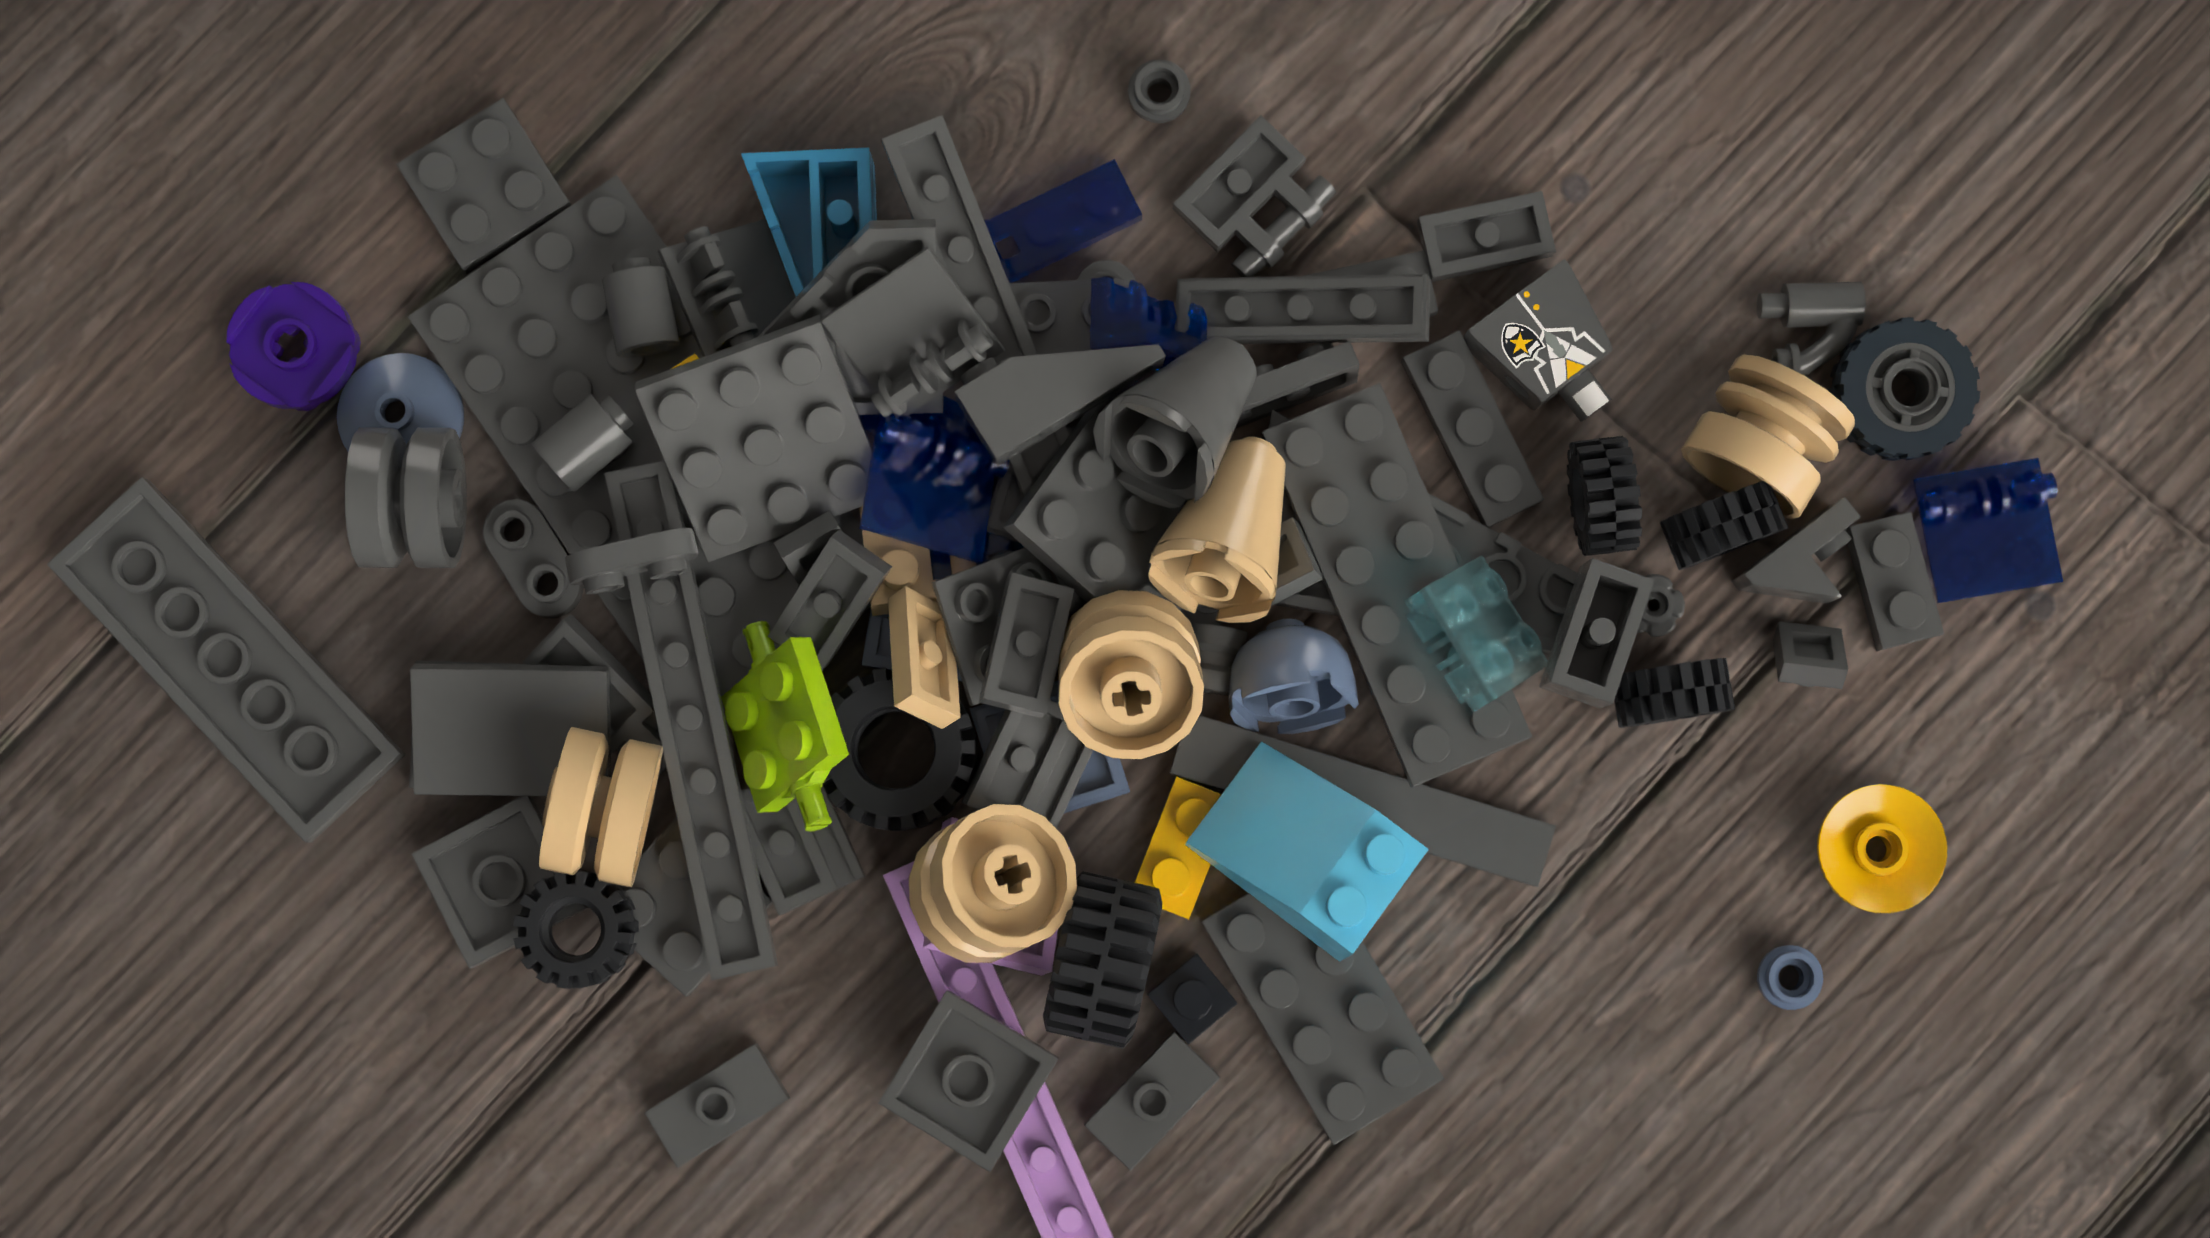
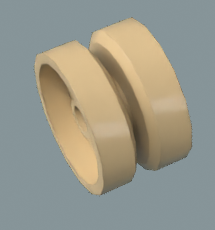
(1130, 675)
(590, 805)
(992, 883)

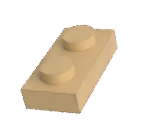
(922, 659)

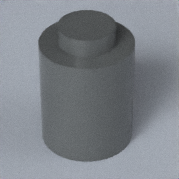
(640, 308)
(585, 440)

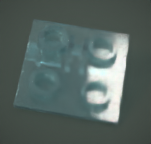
(1483, 629)

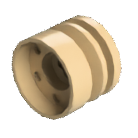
(1770, 432)

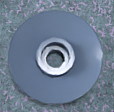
(403, 377)

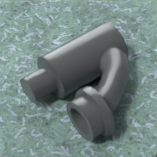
(1819, 304)

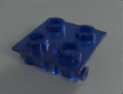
(929, 487)
(1989, 529)

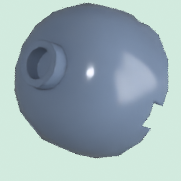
(1292, 678)

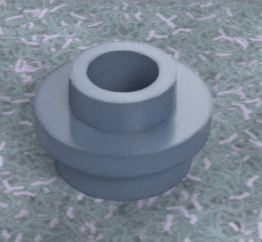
(1809, 981)

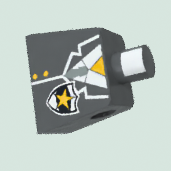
(1546, 343)

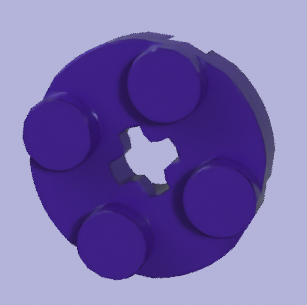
(288, 309)

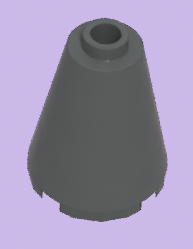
(1177, 423)

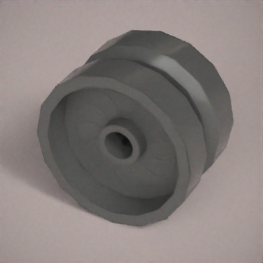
(406, 497)

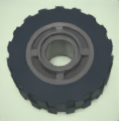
(1942, 381)

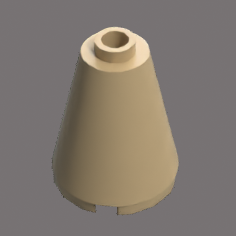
(1229, 540)

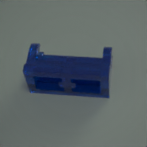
(1133, 319)

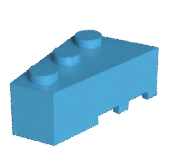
(813, 203)

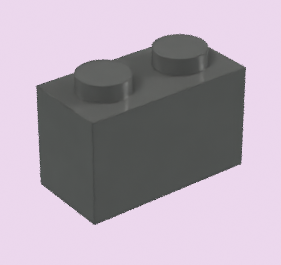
(1596, 633)

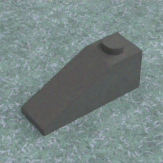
(1040, 393)

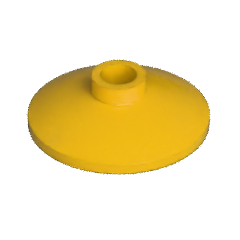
(1912, 841)

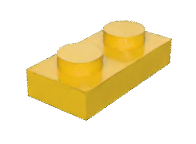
(1168, 861)

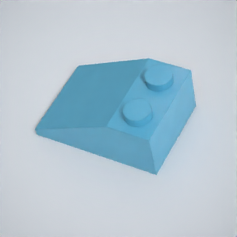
(1306, 850)

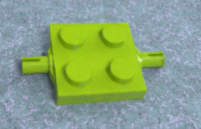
(785, 726)

